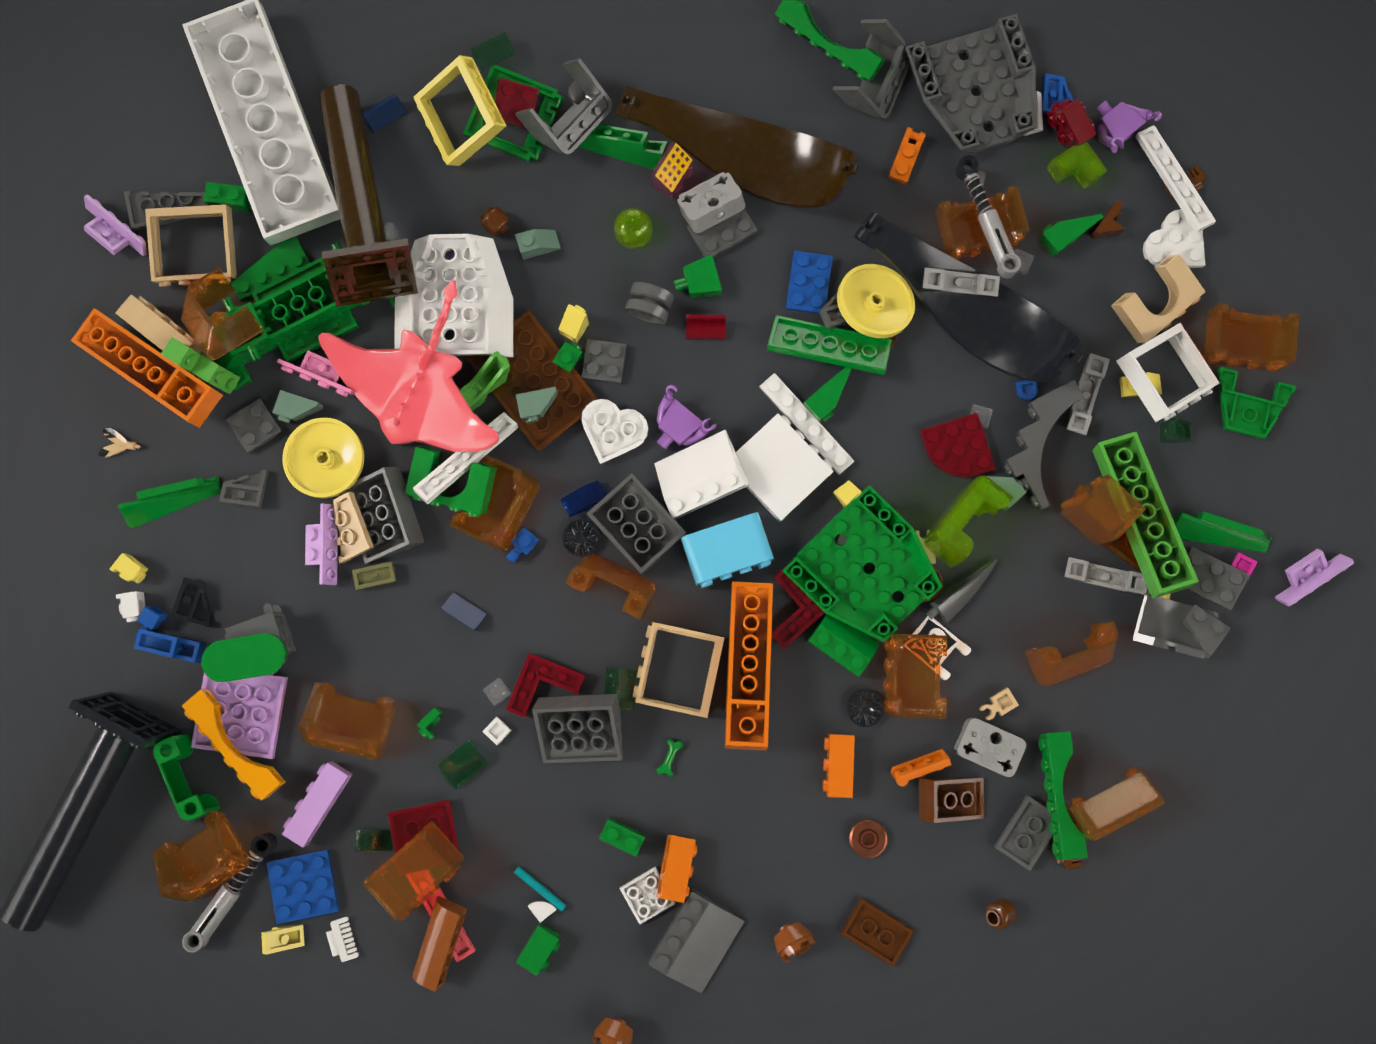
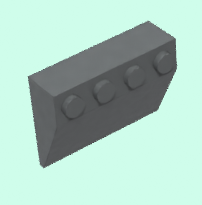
(386, 513)
(636, 523)
(579, 728)
(695, 941)

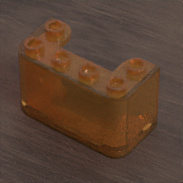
(962, 231)
(1250, 339)
(1101, 511)
(414, 872)

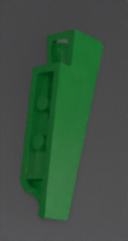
(625, 145)
(167, 499)
(1220, 531)

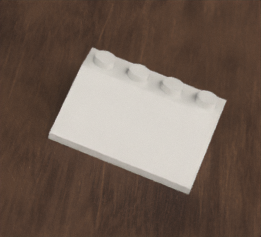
(700, 475)

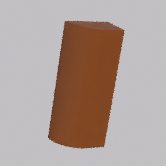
(439, 944)

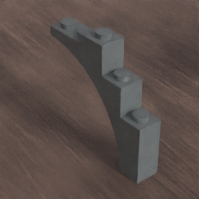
(1028, 462)

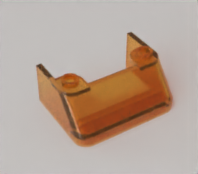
(219, 332)
(1115, 805)

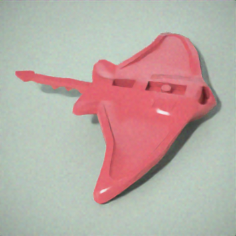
(412, 389)

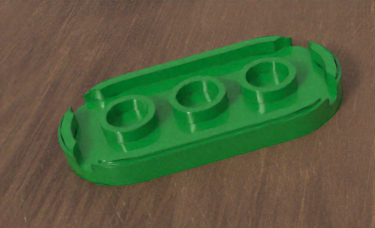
(244, 657)

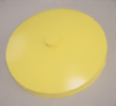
(875, 301)
(323, 458)

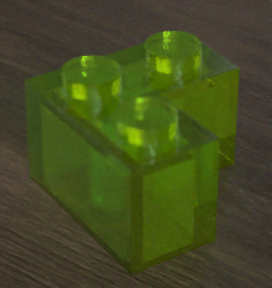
(1078, 161)

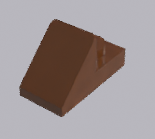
(1108, 225)

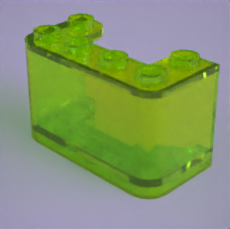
(977, 498)

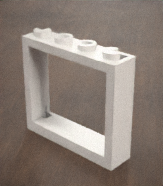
(1191, 359)

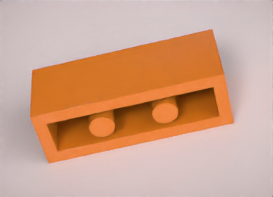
(839, 765)
(676, 868)

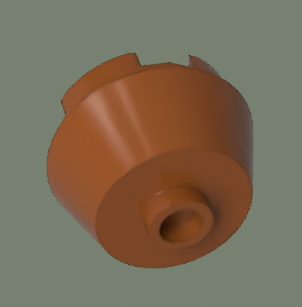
(793, 941)
(613, 1032)

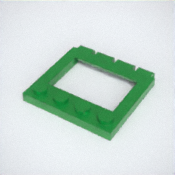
(550, 101)

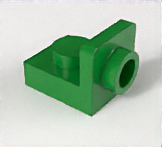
(432, 719)

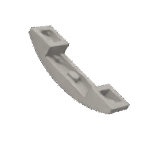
(961, 282)
(1089, 384)
(1105, 576)

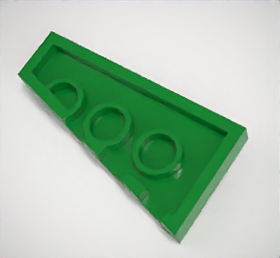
(275, 264)

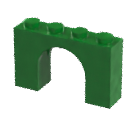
(472, 499)

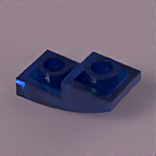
(583, 498)

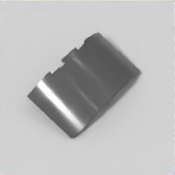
(1162, 626)

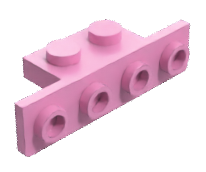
(319, 369)

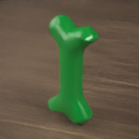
(665, 768)

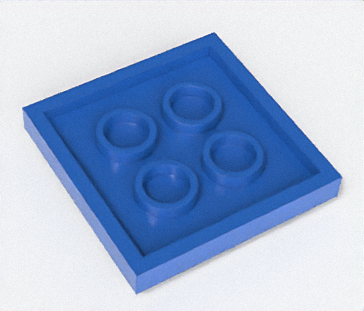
(303, 886)

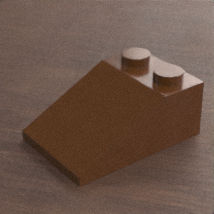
(951, 799)

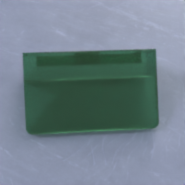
(493, 51)
(622, 683)
(462, 764)

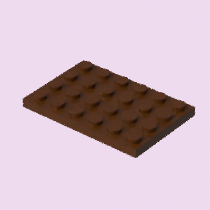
(534, 370)

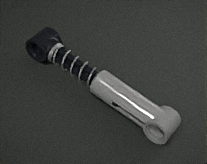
(989, 219)
(227, 896)

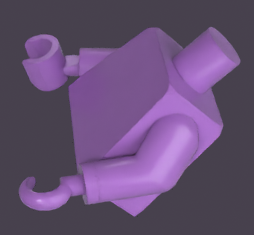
(1121, 123)
(679, 423)

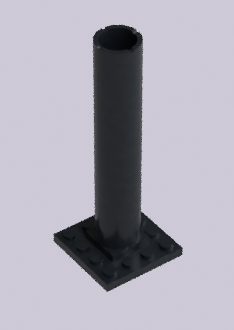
(118, 732)

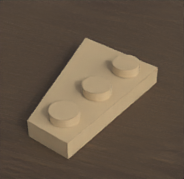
(352, 529)

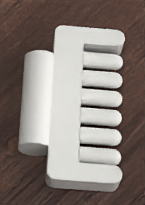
(337, 942)

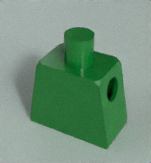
(700, 279)

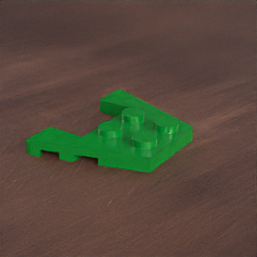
(1248, 413)

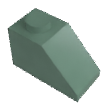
(537, 242)
(535, 403)
(294, 407)
(1012, 486)

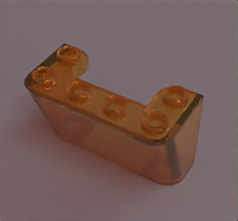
(639, 588)
(914, 676)

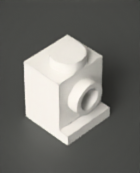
(131, 605)

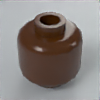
(495, 221)
(1000, 914)

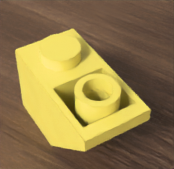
(574, 323)

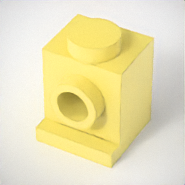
(129, 568)

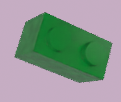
(226, 194)
(622, 836)
(538, 949)

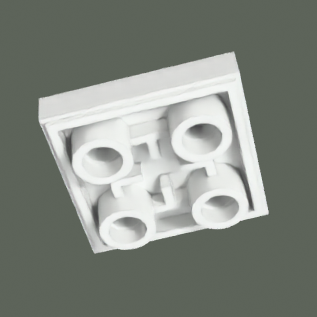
(641, 896)

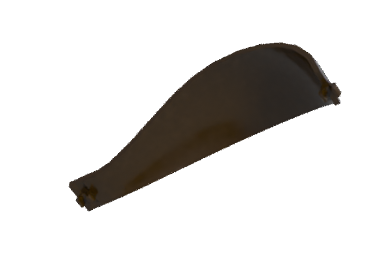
(758, 155)

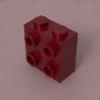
(1071, 122)

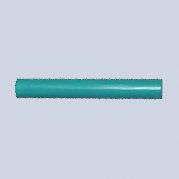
(540, 888)

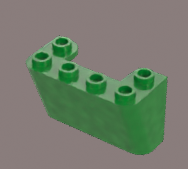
(167, 755)

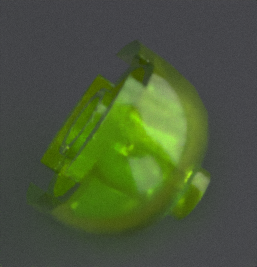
(633, 228)

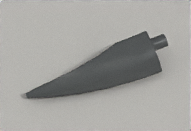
(955, 598)

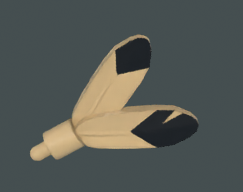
(120, 445)

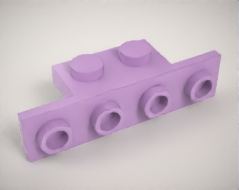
(109, 230)
(322, 545)
(1310, 574)

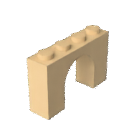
(1183, 292)

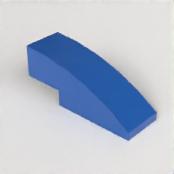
(170, 646)

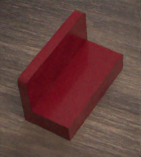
(705, 327)

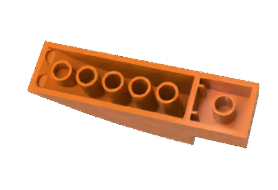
(147, 368)
(749, 666)

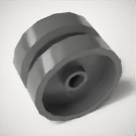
(649, 303)

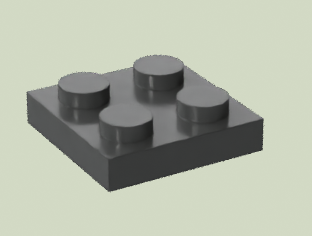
(603, 361)
(254, 425)

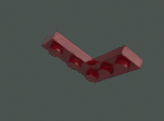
(800, 619)
(539, 669)

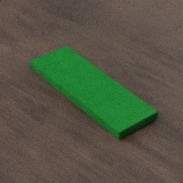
(829, 345)

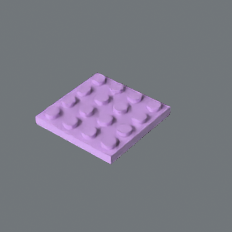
(248, 712)

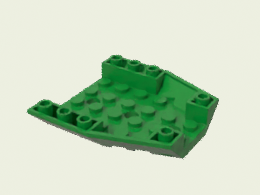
(835, 572)

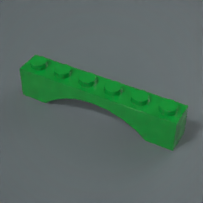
(863, 61)
(1068, 840)

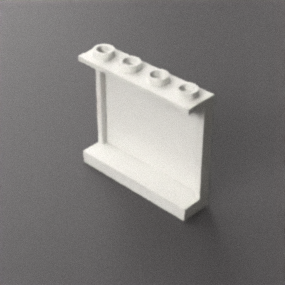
(781, 467)

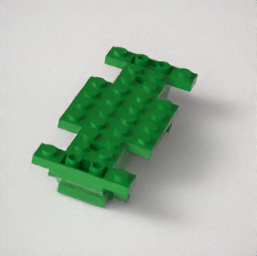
(292, 316)

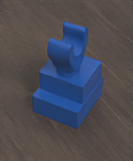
(151, 618)

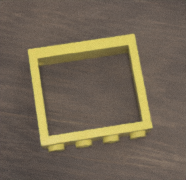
(483, 99)

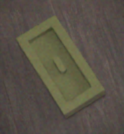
(374, 575)

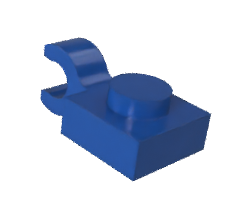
(523, 543)

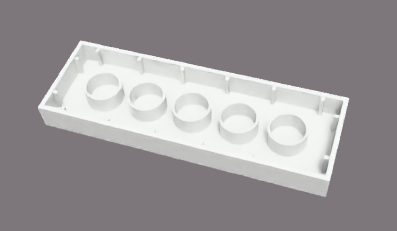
(263, 121)

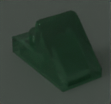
(1175, 431)
(373, 840)

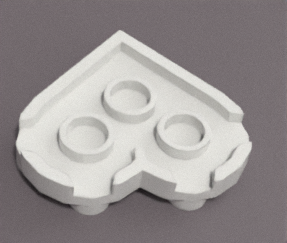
(1175, 238)
(612, 429)

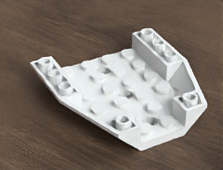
(483, 303)

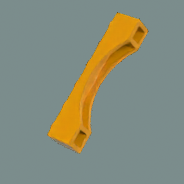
(206, 713)

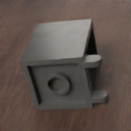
(271, 622)

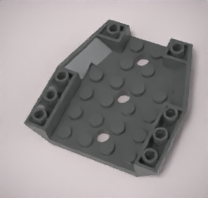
(996, 66)

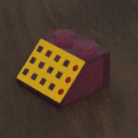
(672, 171)

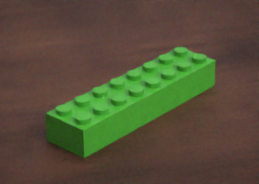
(1153, 533)

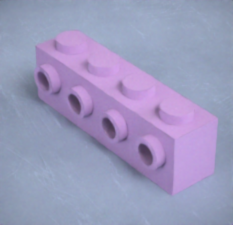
(316, 804)

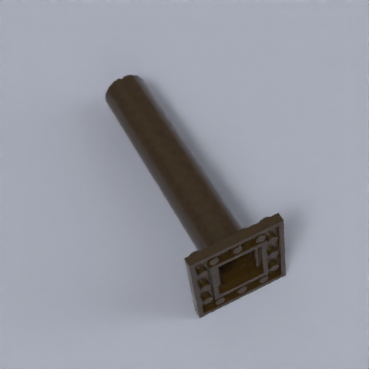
(368, 264)

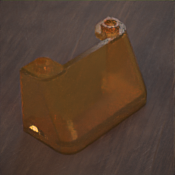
(507, 508)
(1052, 668)
(346, 722)
(200, 862)

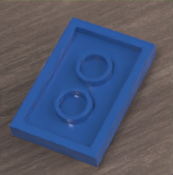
(808, 282)

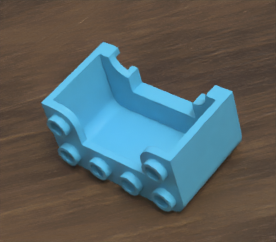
(727, 549)

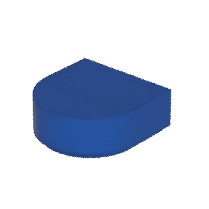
(1026, 390)

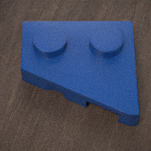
(1053, 89)

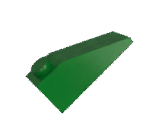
(1064, 233)
(826, 398)

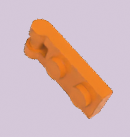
(906, 156)
(920, 767)

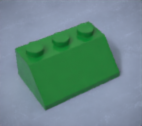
(844, 644)

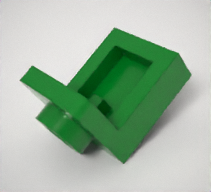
(568, 356)

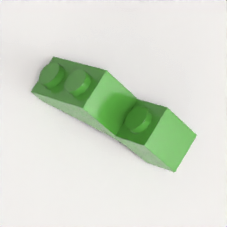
(200, 365)
(488, 378)

